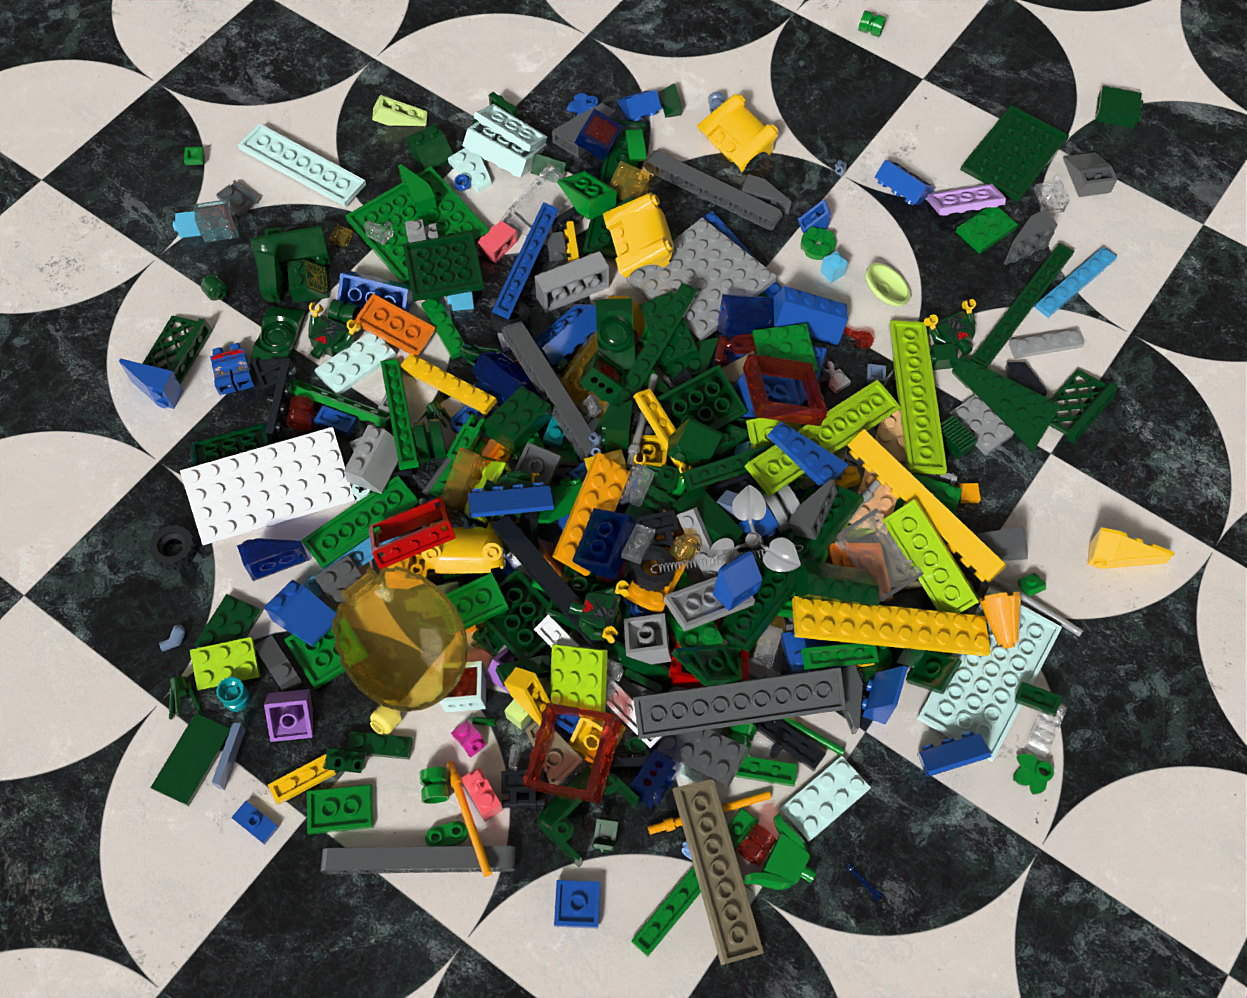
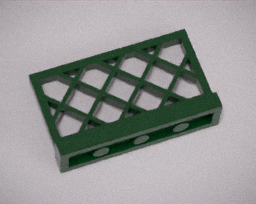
(185, 354)
(1091, 410)

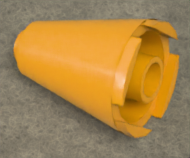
(1003, 617)

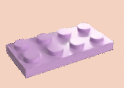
(966, 199)

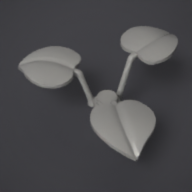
(781, 553)

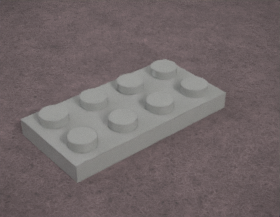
(698, 606)

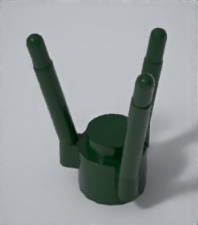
(471, 353)
(436, 411)
(179, 689)

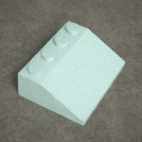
(497, 149)

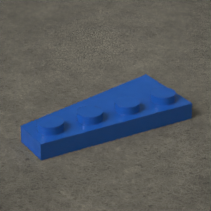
(810, 457)

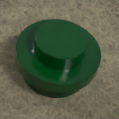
(635, 746)

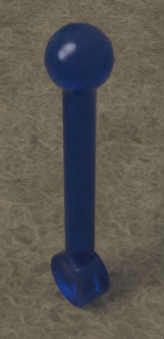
(877, 895)

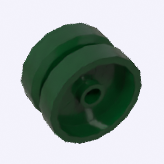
(430, 440)

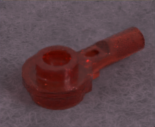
(863, 339)

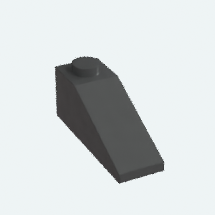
(766, 192)
(812, 512)
(278, 664)
(852, 688)

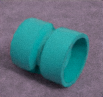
(233, 694)

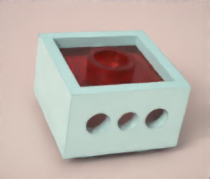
(470, 691)

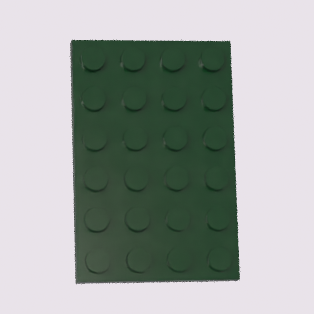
(1014, 153)

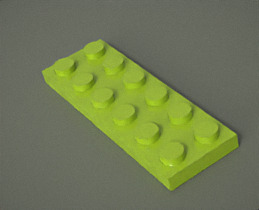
(923, 545)

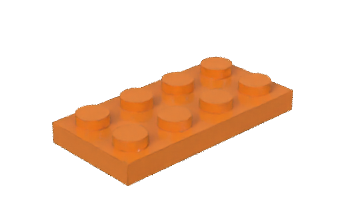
(395, 325)

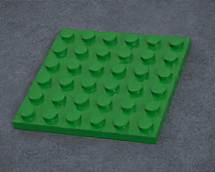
(395, 206)

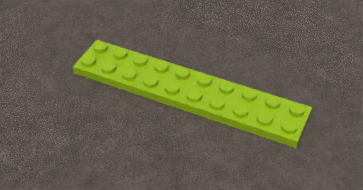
(917, 398)
(843, 423)

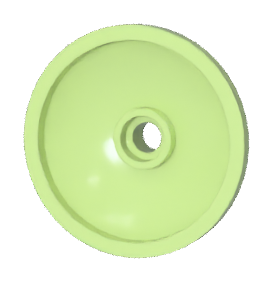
(887, 285)

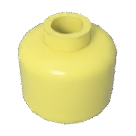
(385, 720)

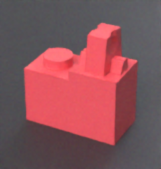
(482, 794)

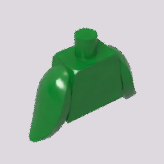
(786, 860)

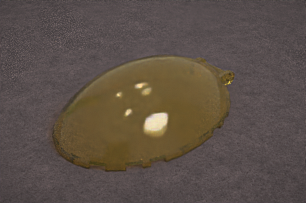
(400, 639)

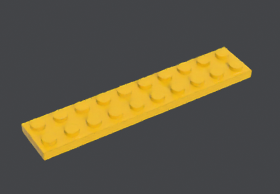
(891, 626)

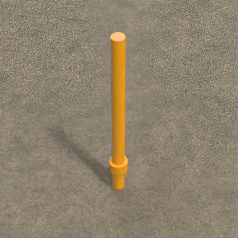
(456, 783)
(669, 823)

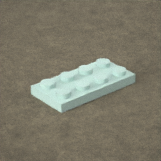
(510, 127)
(354, 363)
(824, 799)

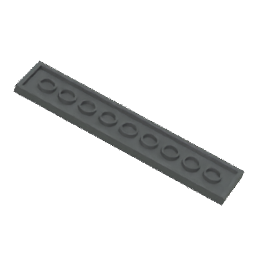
(739, 703)

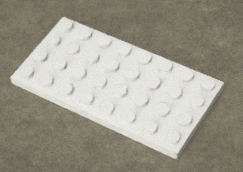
(267, 486)

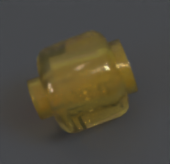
(684, 548)

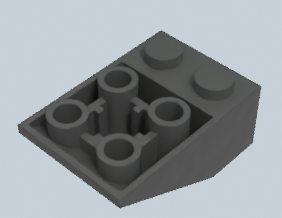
(1090, 174)
(1033, 236)

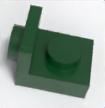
(486, 640)

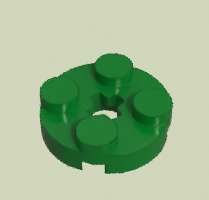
(820, 235)

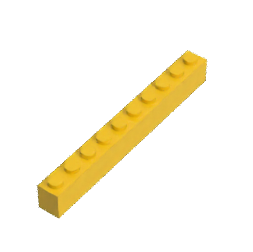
(907, 487)

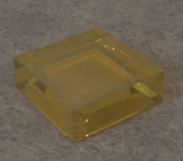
(341, 235)

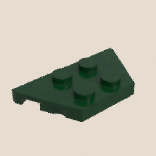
(694, 364)
(711, 663)

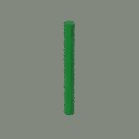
(813, 735)

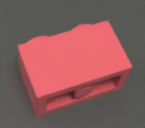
(497, 241)

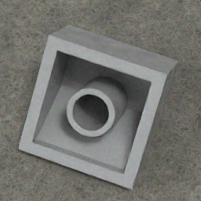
(647, 638)

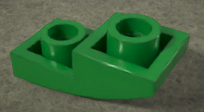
(635, 145)

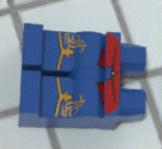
(229, 363)

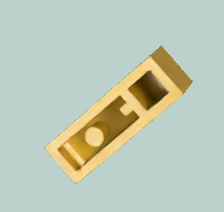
(527, 692)

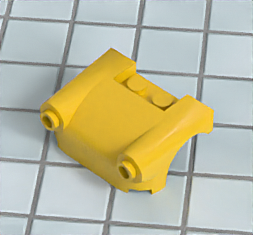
(738, 132)
(639, 234)
(470, 552)

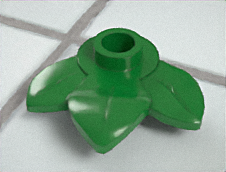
(1029, 773)

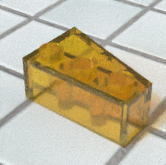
(464, 476)

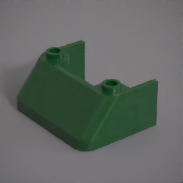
(554, 818)

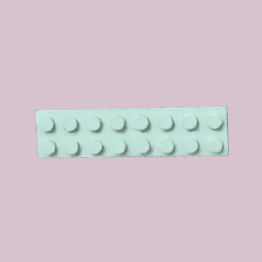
(302, 165)

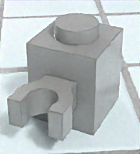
(417, 232)

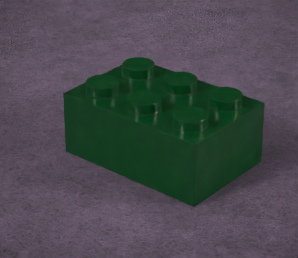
(518, 419)

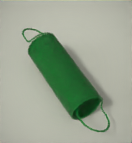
(483, 721)

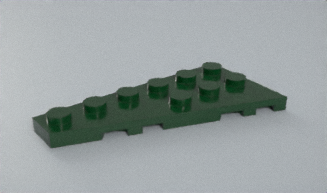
(1017, 406)

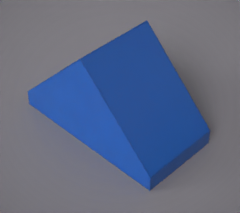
(816, 217)

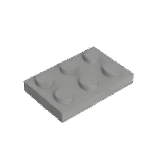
(983, 423)

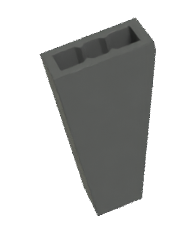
(567, 133)
(1005, 543)

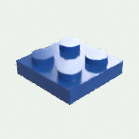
(577, 904)

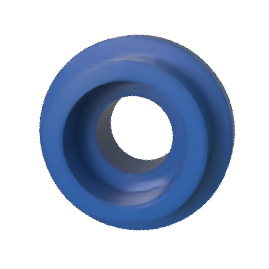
(460, 179)

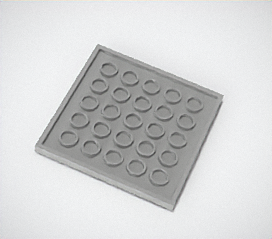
(709, 264)

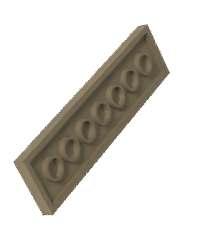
(717, 872)

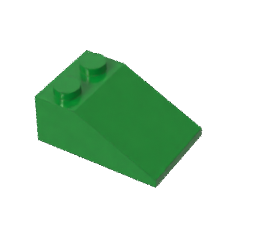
(588, 194)
(563, 499)

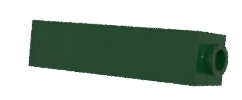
(715, 519)

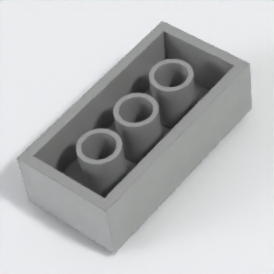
(572, 281)

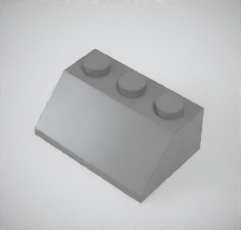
(373, 460)

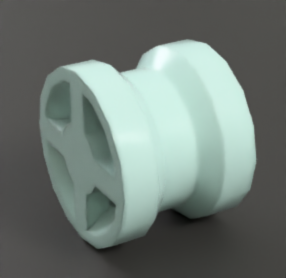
(360, 495)

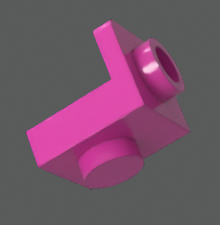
(468, 738)

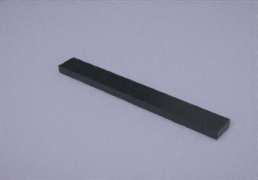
(539, 569)

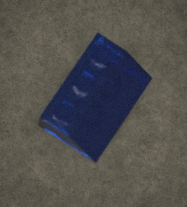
(744, 314)
(501, 373)
(603, 543)

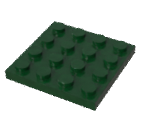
(443, 266)

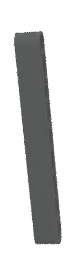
(713, 190)
(549, 388)
(415, 859)

